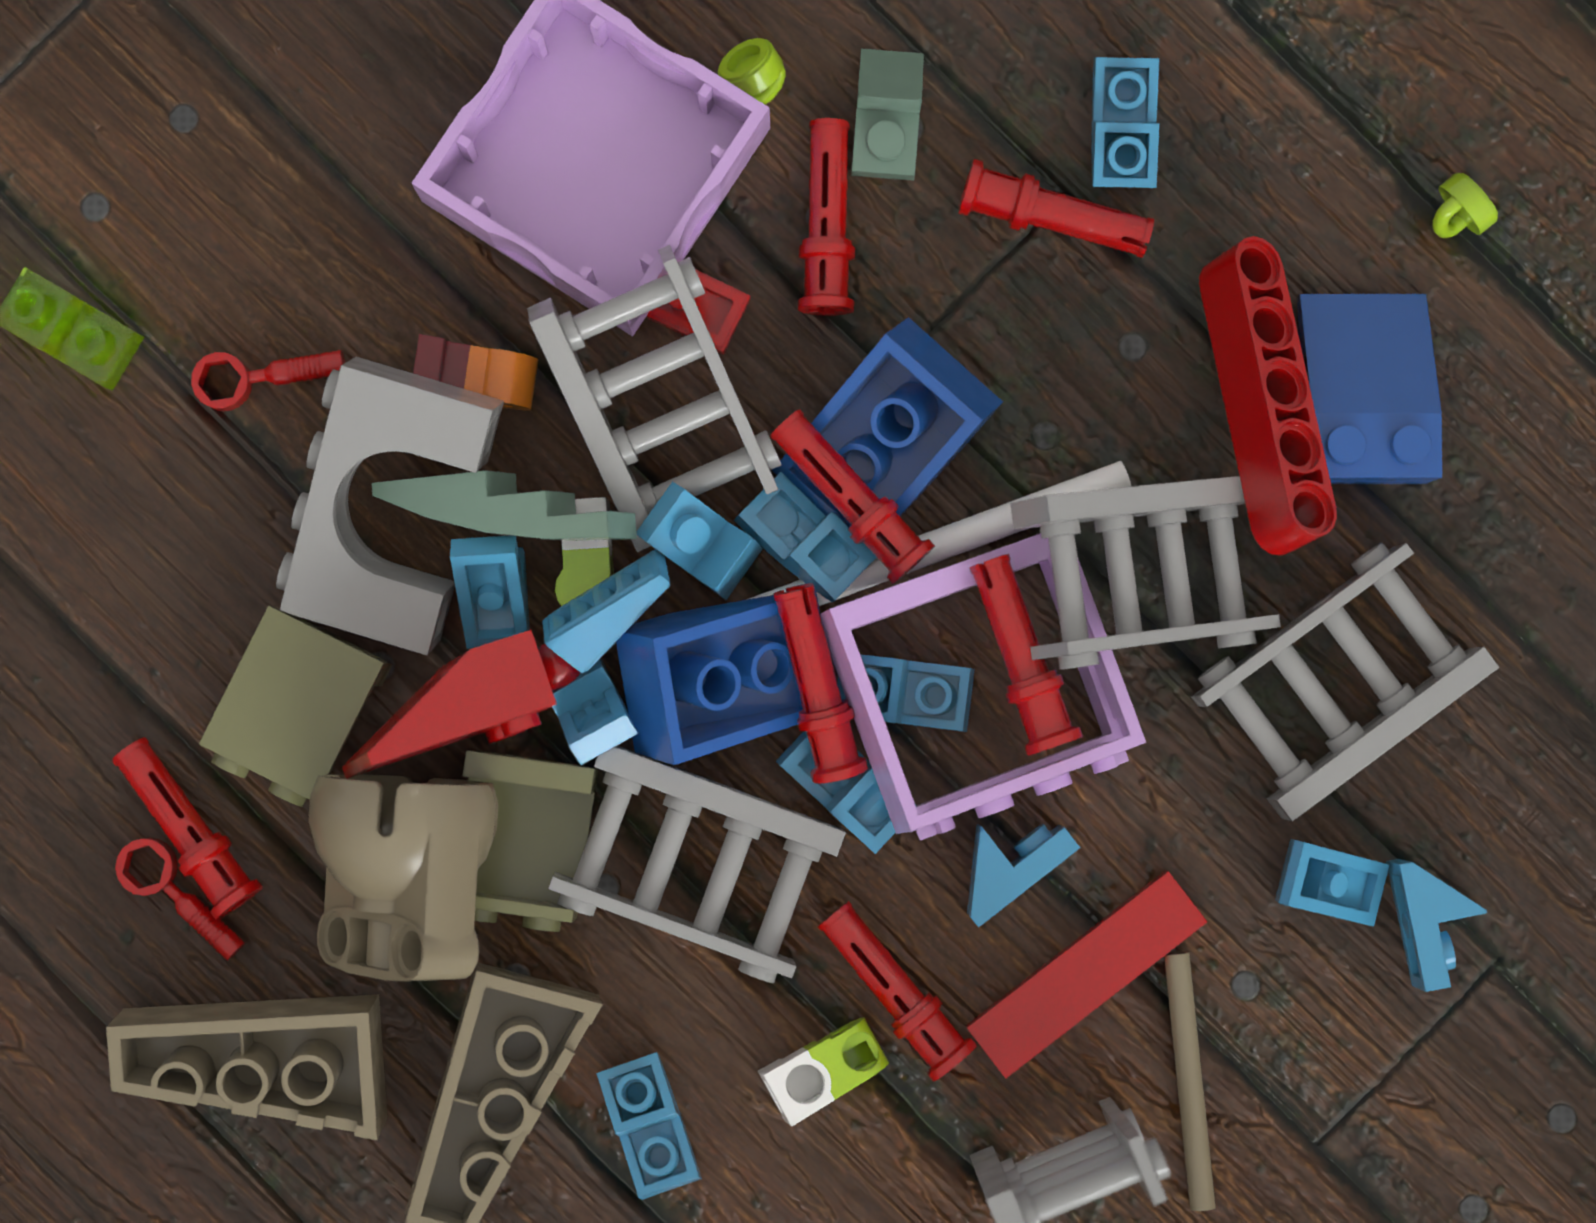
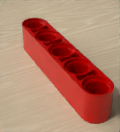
(1267, 397)

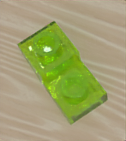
(68, 329)

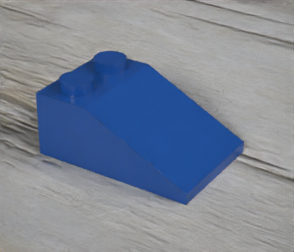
(1373, 386)
(899, 418)
(708, 679)

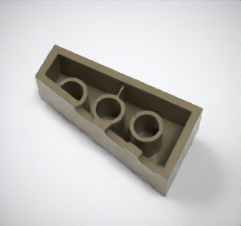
(267, 1058)
(499, 1073)

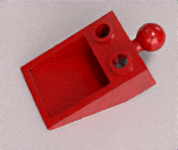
(482, 691)

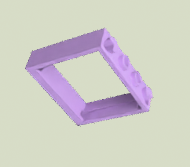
(1102, 682)

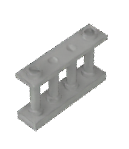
(591, 392)
(1113, 515)
(1349, 743)
(744, 820)
(1073, 1171)

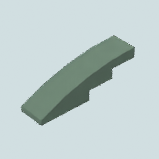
(491, 505)

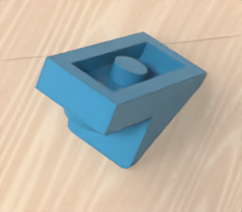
(699, 540)
(490, 588)
(999, 882)
(1331, 883)
(1420, 905)

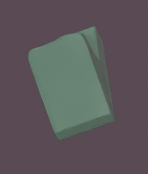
(887, 114)

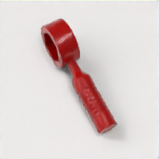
(277, 372)
(187, 905)

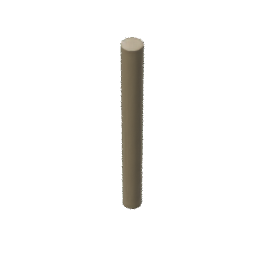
(1189, 1081)

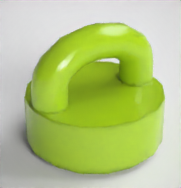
(754, 69)
(1467, 203)

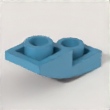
(1125, 122)
(920, 692)
(649, 1125)

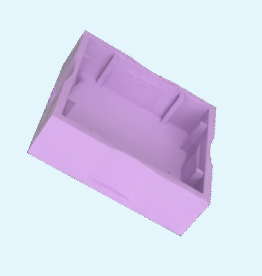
(592, 152)

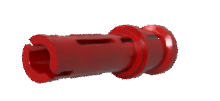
(1025, 203)
(827, 248)
(871, 518)
(1033, 685)
(824, 712)
(202, 853)
(915, 1014)

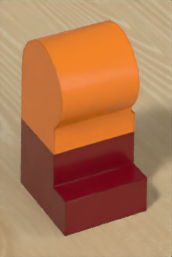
(479, 369)

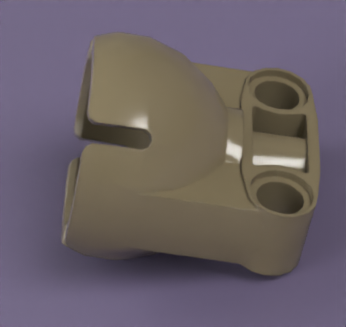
(401, 873)

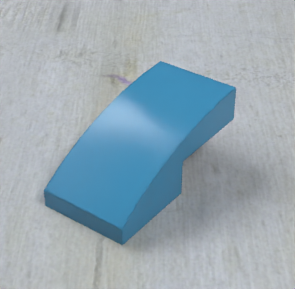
(805, 539)
(592, 714)
(852, 801)

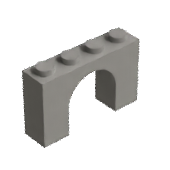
(332, 570)

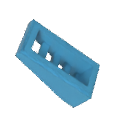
(600, 616)

